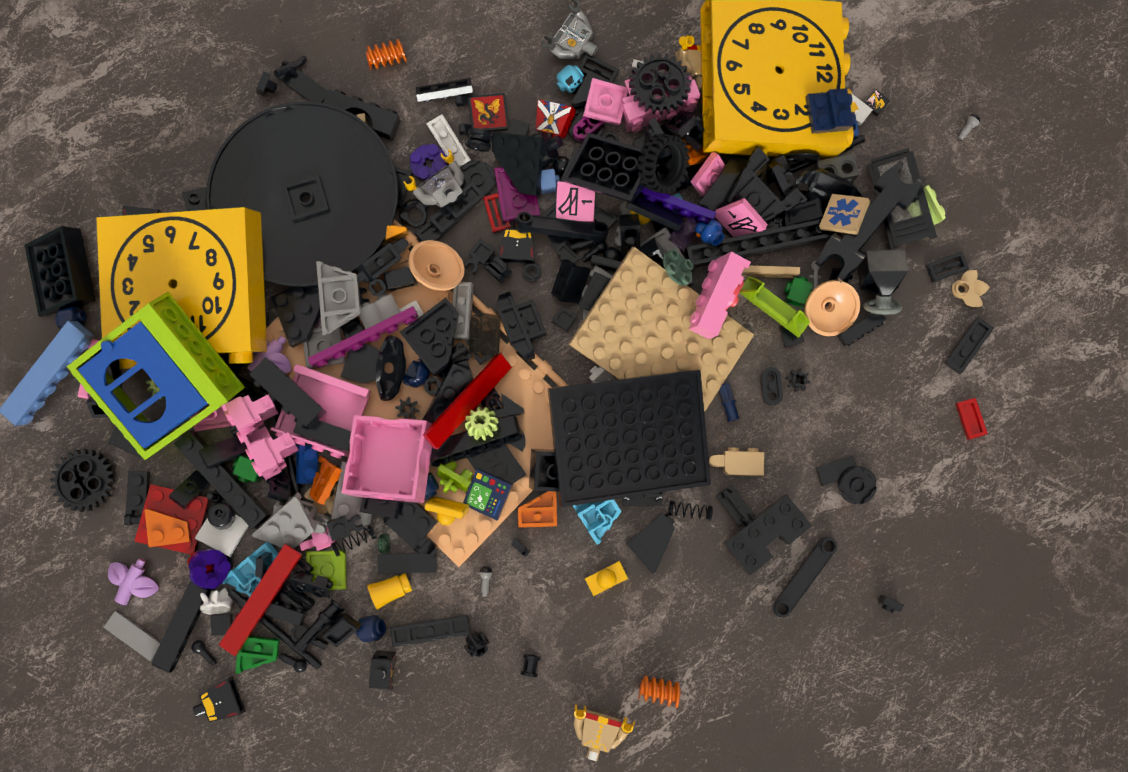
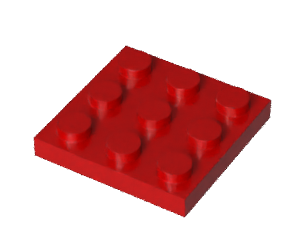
(159, 501)

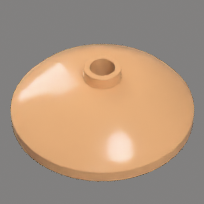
(436, 265)
(839, 314)

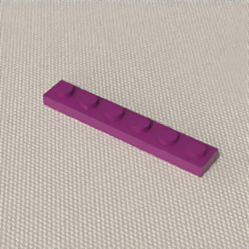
(370, 334)

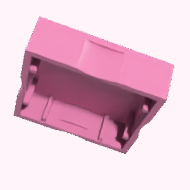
(388, 459)

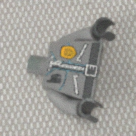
(573, 36)

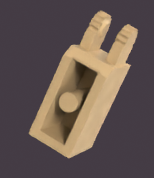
(740, 463)

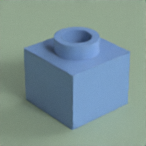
(549, 181)

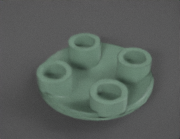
(678, 268)

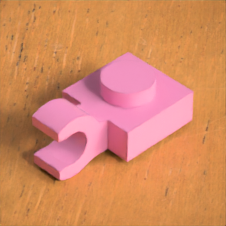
(319, 540)

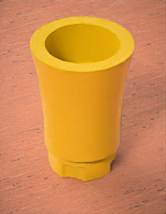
(389, 590)

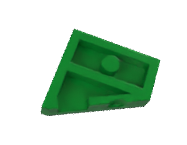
(257, 652)

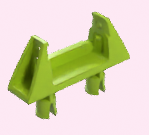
(785, 315)

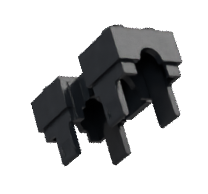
(777, 520)

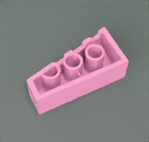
(717, 294)

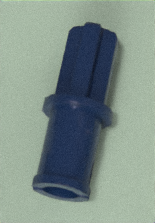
(728, 402)

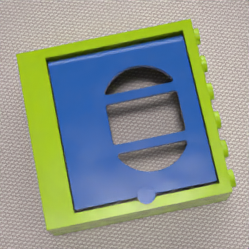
(177, 362)

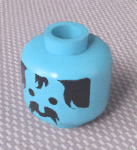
(569, 79)

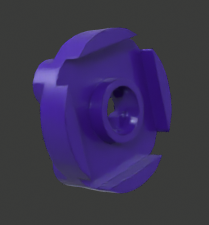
(419, 157)
(198, 571)

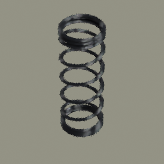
(709, 511)
(370, 531)

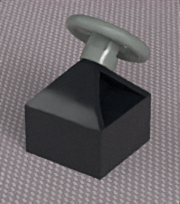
(882, 275)

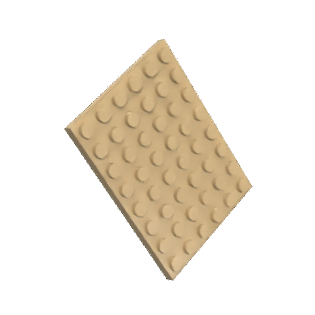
(644, 329)

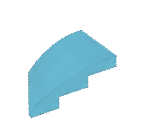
(598, 517)
(244, 576)

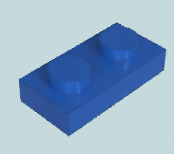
(306, 464)

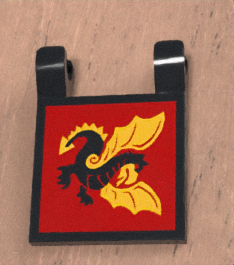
(486, 112)

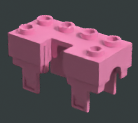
(636, 118)
(265, 451)

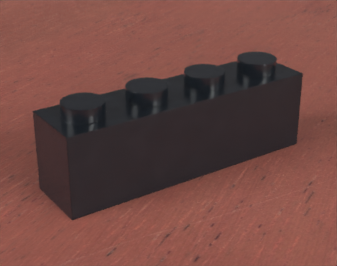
(287, 392)

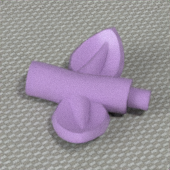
(273, 354)
(131, 581)

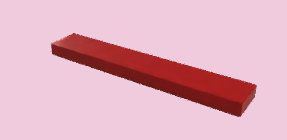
(467, 401)
(260, 599)

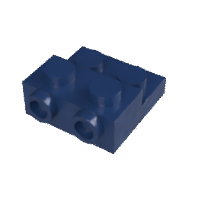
(830, 111)

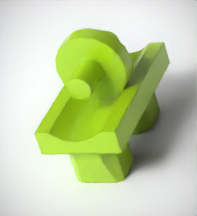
(452, 480)

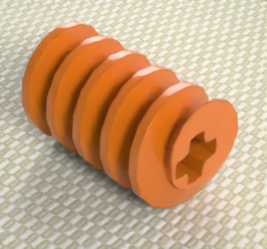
(385, 54)
(659, 690)

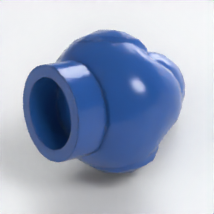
(710, 232)

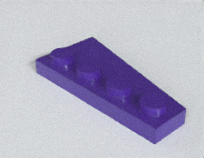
(679, 206)

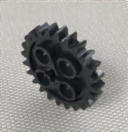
(674, 76)
(68, 489)

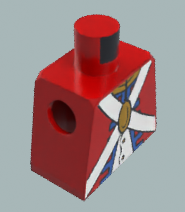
(554, 118)

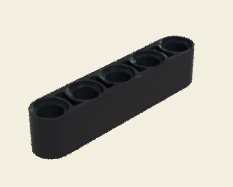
(463, 445)
(180, 628)

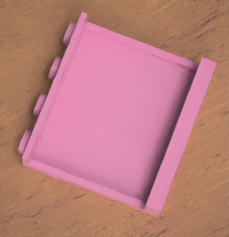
(335, 396)

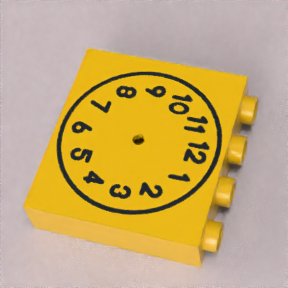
(761, 66)
(202, 259)

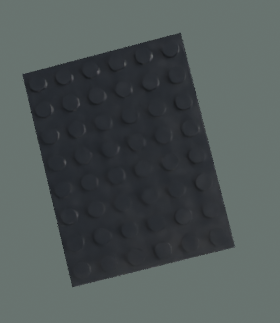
(629, 437)

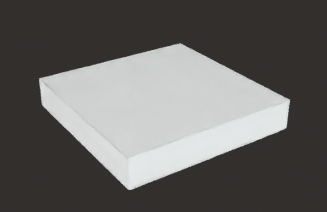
(223, 540)

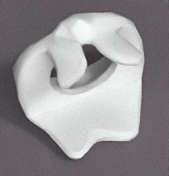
(217, 602)

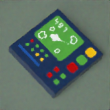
(487, 494)

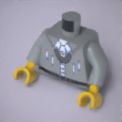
(442, 186)

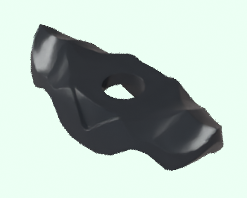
(392, 352)

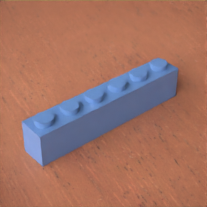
(46, 373)

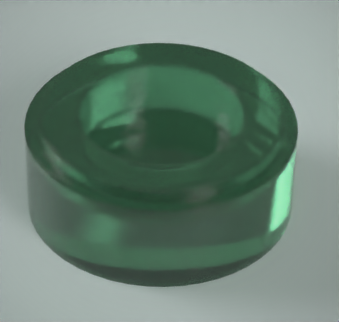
(384, 543)

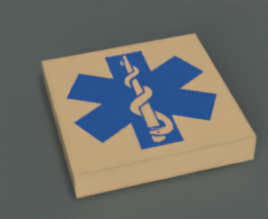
(844, 214)

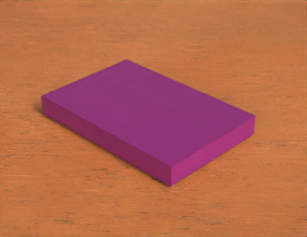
(511, 200)

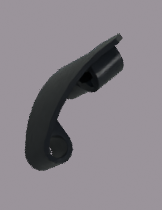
(719, 191)

